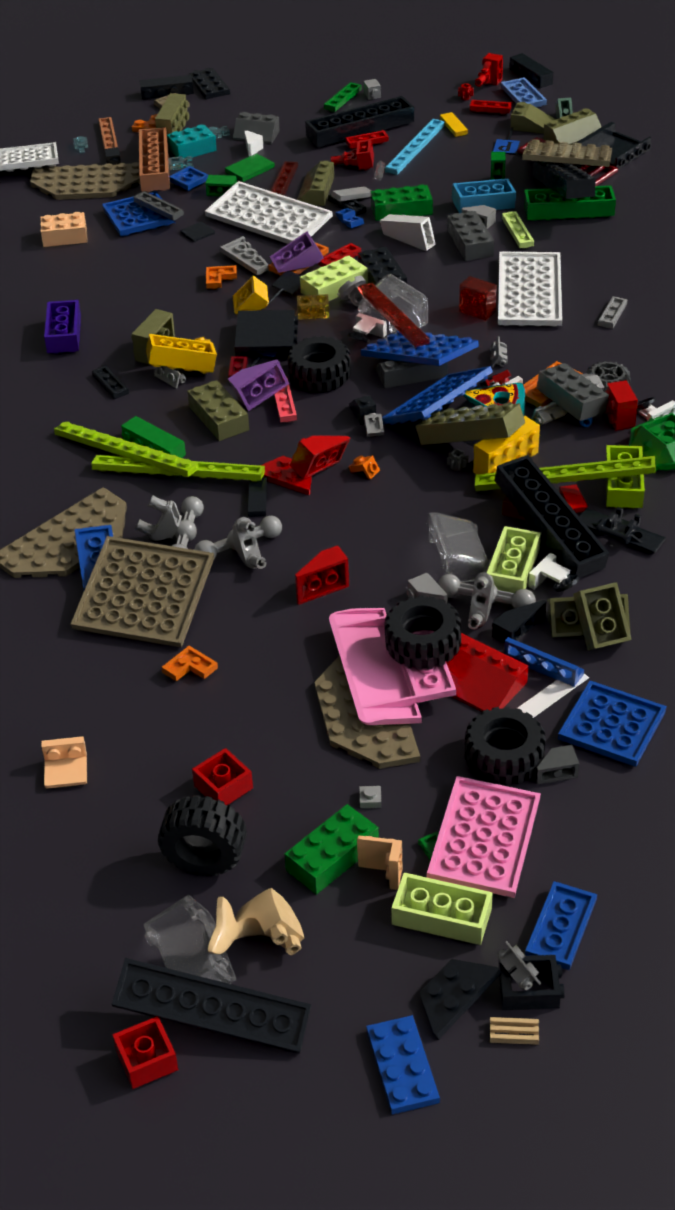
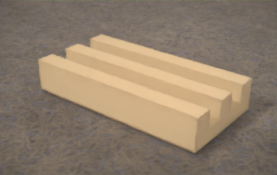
(514, 1027)

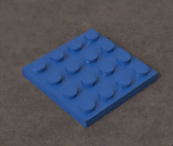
(132, 217)
(612, 723)

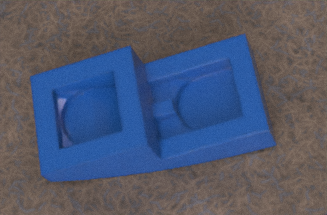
(349, 218)

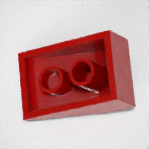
(318, 454)
(322, 575)

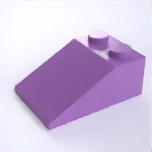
(297, 254)
(258, 383)

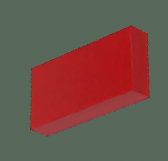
(573, 497)

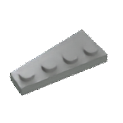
(243, 254)

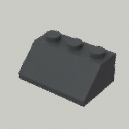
(260, 124)

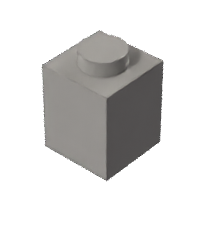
(372, 89)

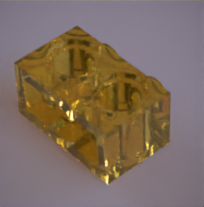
(313, 306)

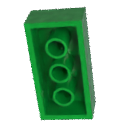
(402, 201)
(329, 849)

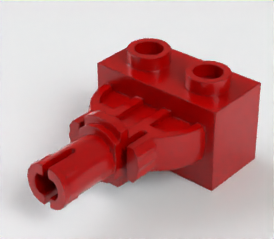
(491, 71)
(361, 157)

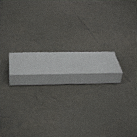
(351, 193)
(612, 312)

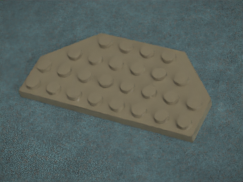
(85, 181)
(53, 544)
(379, 744)

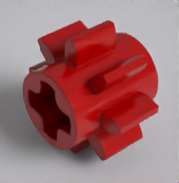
(465, 91)

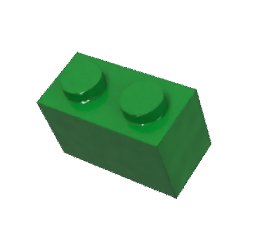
(498, 163)
(219, 184)

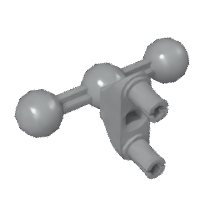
(170, 520)
(243, 540)
(483, 595)

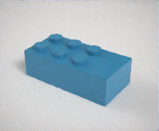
(491, 193)

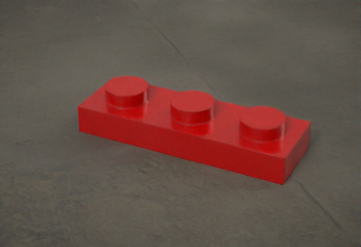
(490, 106)
(376, 137)
(347, 250)

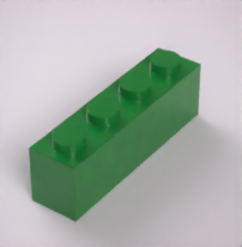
(148, 435)

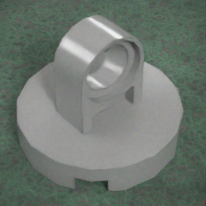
(350, 290)

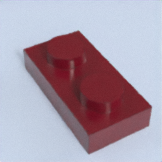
(236, 364)

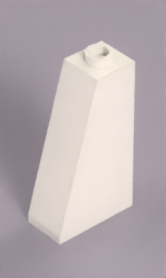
(410, 230)

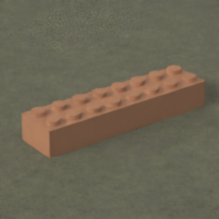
(153, 159)

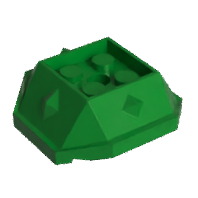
(657, 440)

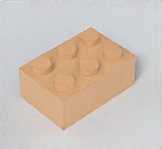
(63, 229)

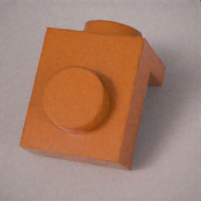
(365, 464)

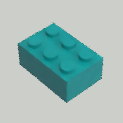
(192, 142)

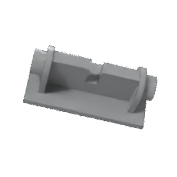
(498, 353)
(169, 376)
(542, 414)
(524, 974)

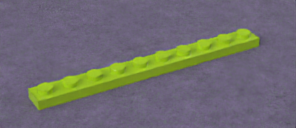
(127, 449)
(206, 469)
(582, 471)

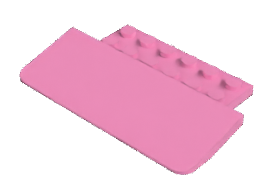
(378, 684)

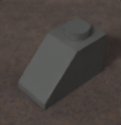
(558, 765)

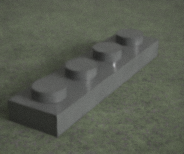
(158, 205)

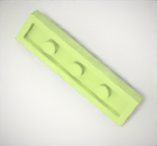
(517, 229)

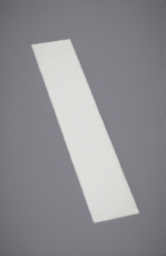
(548, 696)

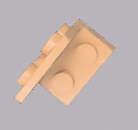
(65, 762)
(381, 855)

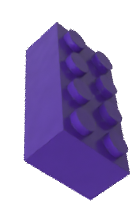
(62, 326)

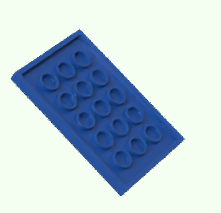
(436, 353)
(436, 396)

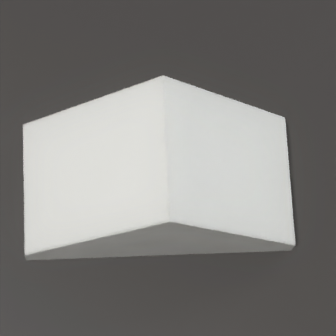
(253, 142)

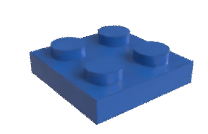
(188, 178)

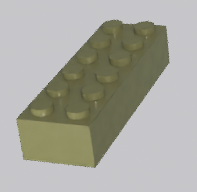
(471, 424)

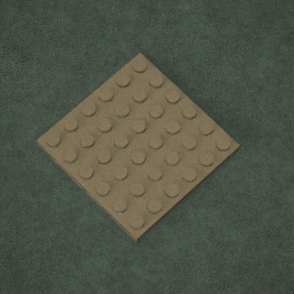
(568, 154)
(143, 591)

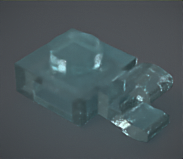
(80, 143)
(179, 162)

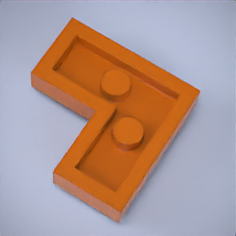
(140, 124)
(215, 275)
(189, 660)

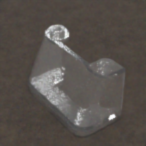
(406, 298)
(457, 546)
(183, 941)

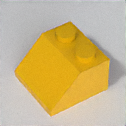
(251, 296)

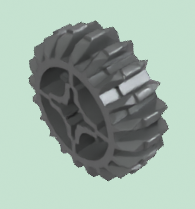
(609, 372)

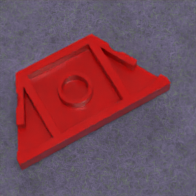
(281, 473)

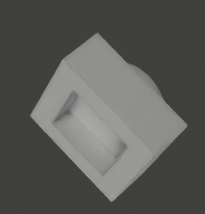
(370, 796)

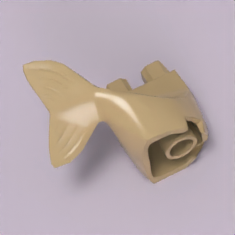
(263, 915)

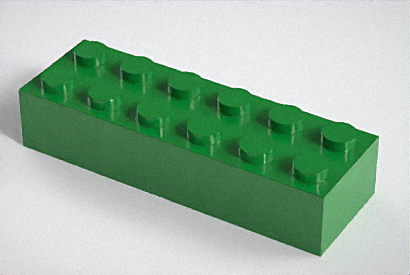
(550, 205)

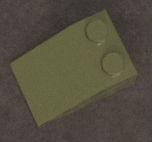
(529, 118)

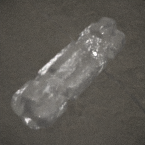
(379, 170)

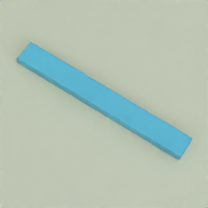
(414, 146)

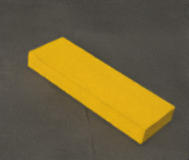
(454, 124)

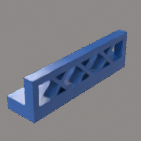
(544, 662)

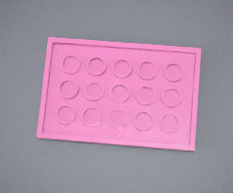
(484, 836)

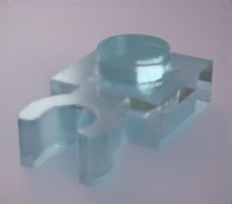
(218, 132)

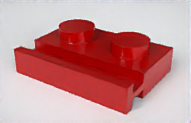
(500, 378)

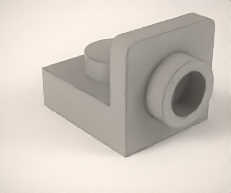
(373, 424)

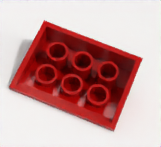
(485, 675)

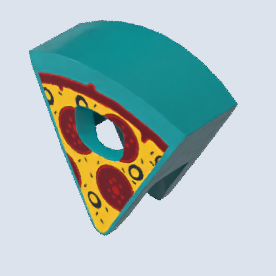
(497, 395)

